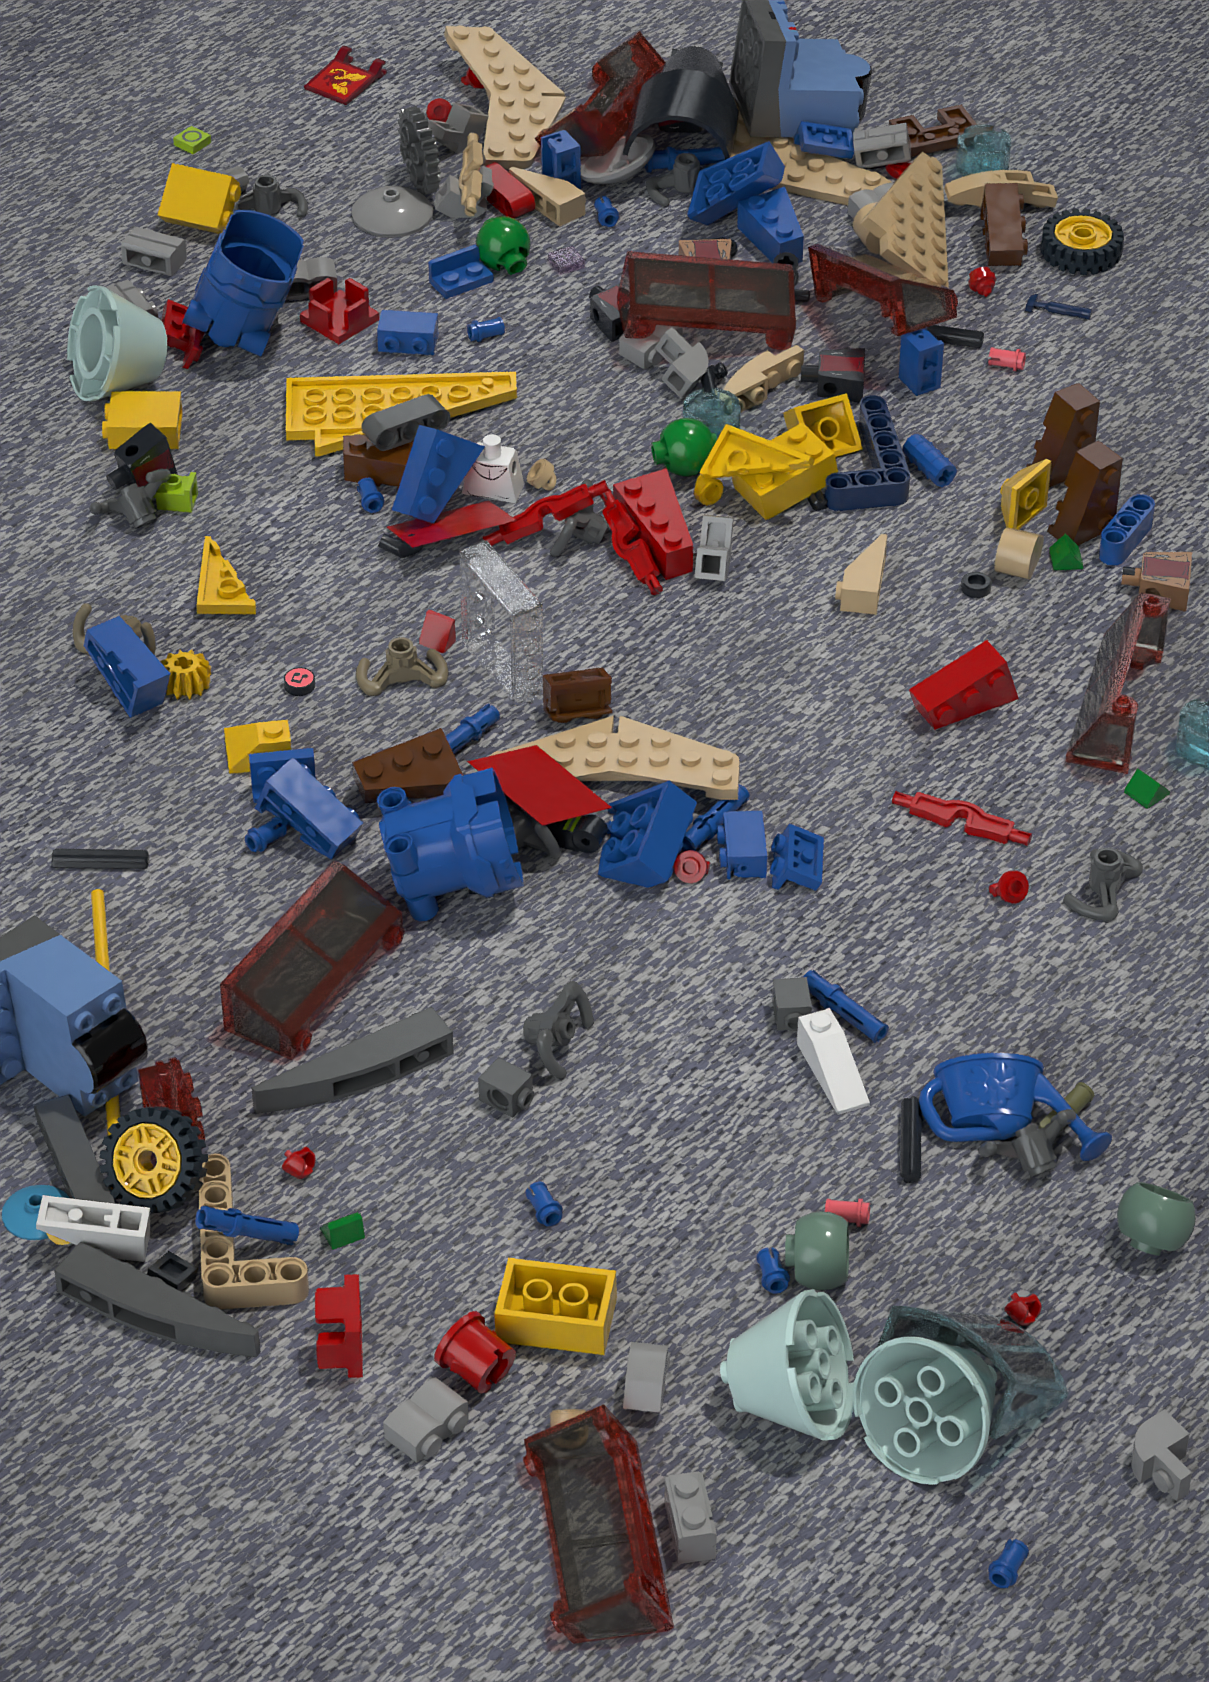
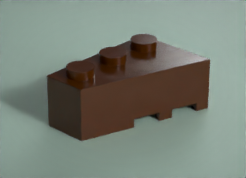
(1003, 224)
(1069, 427)
(367, 461)
(1090, 495)
(417, 766)

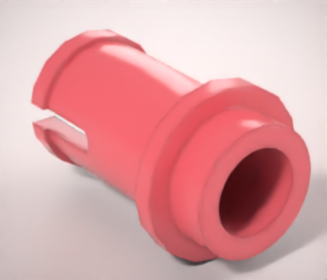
(1007, 358)
(851, 1211)

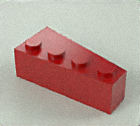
(660, 519)

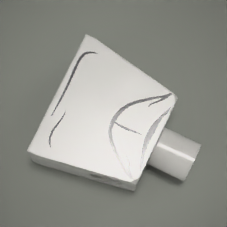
(495, 472)

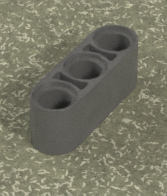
(400, 422)

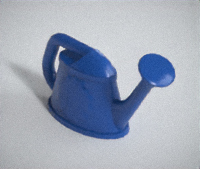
(994, 1098)

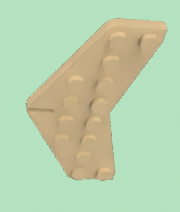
(518, 95)
(810, 173)
(642, 754)

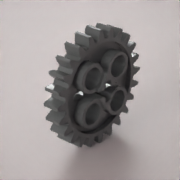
(419, 150)

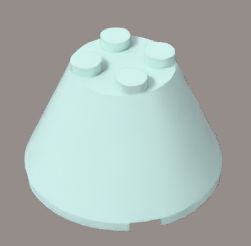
(795, 1367)
(925, 1407)

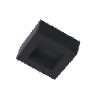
(173, 1271)

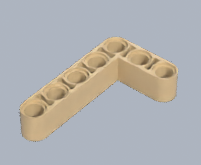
(245, 1282)

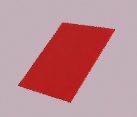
(451, 524)
(541, 785)

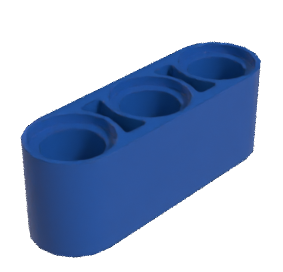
(1126, 529)

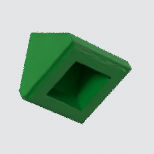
(1065, 554)
(1145, 789)
(344, 1230)

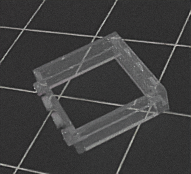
(482, 579)

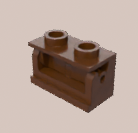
(577, 694)

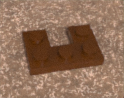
(936, 138)

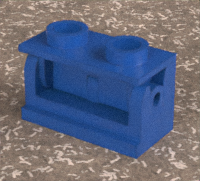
(561, 157)
(407, 332)
(921, 361)
(743, 844)

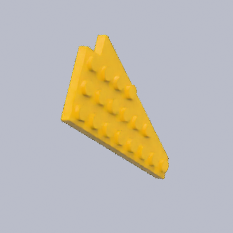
(337, 405)

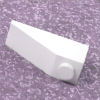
(831, 1060)
(114, 1228)

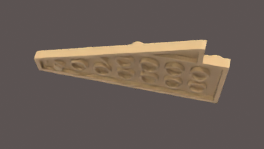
(912, 221)

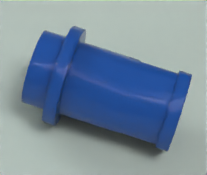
(607, 214)
(485, 329)
(371, 499)
(259, 838)
(547, 1210)
(774, 1277)
(1004, 1570)

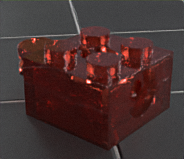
(171, 1088)

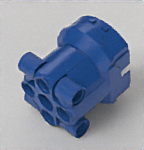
(245, 281)
(450, 842)

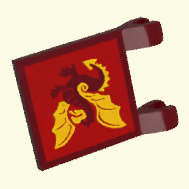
(342, 80)

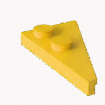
(745, 454)
(218, 585)

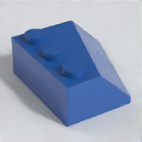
(733, 180)
(646, 835)

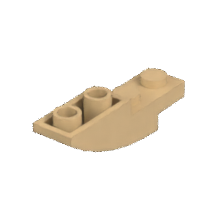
(970, 188)
(762, 373)

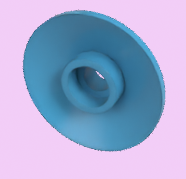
(21, 1214)

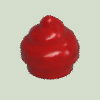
(982, 280)

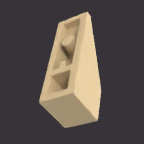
(553, 196)
(863, 579)

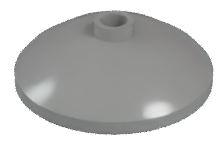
(615, 166)
(392, 211)

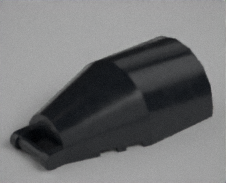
(688, 90)

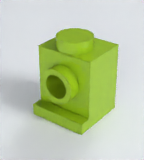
(178, 493)

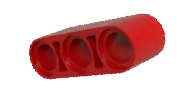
(509, 193)

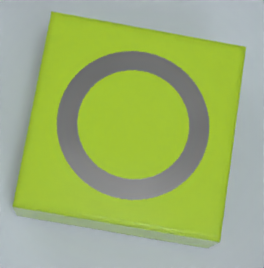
(192, 140)

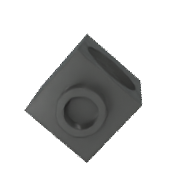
(790, 1001)
(506, 1087)

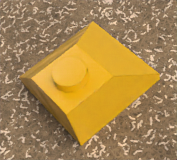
(830, 421)
(1025, 494)
(252, 739)

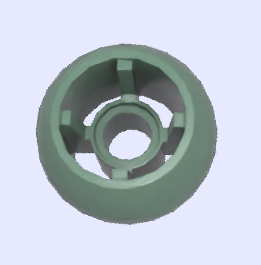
(1155, 1218)
(819, 1250)

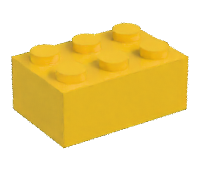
(779, 490)
(556, 1306)

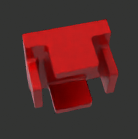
(339, 313)
(344, 1307)

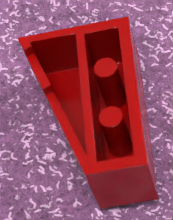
(965, 687)

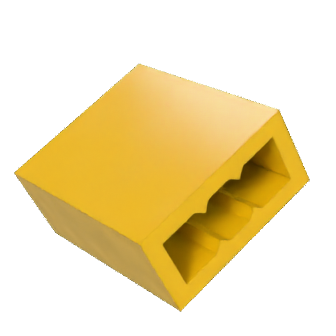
(199, 198)
(135, 409)

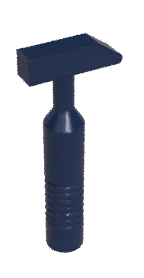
(1058, 308)

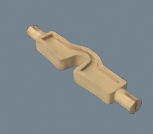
(470, 178)

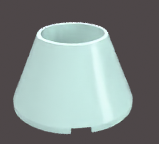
(113, 345)

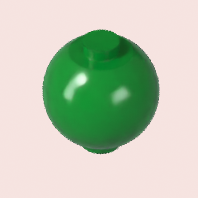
(503, 243)
(683, 446)

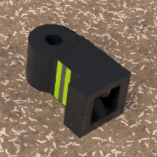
(580, 833)

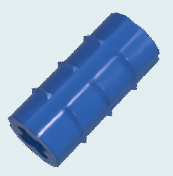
(929, 460)

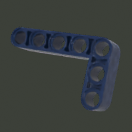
(890, 477)

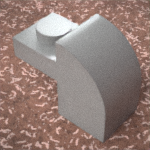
(460, 122)
(449, 196)
(686, 362)
(715, 548)
(646, 1377)
(1157, 1454)

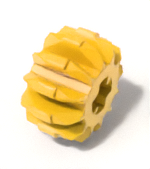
(188, 673)

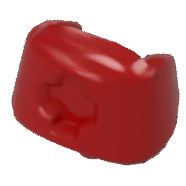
(299, 1163)
(1023, 1309)

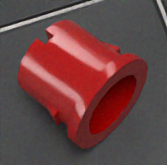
(475, 1352)

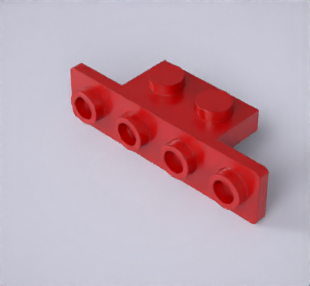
(181, 335)

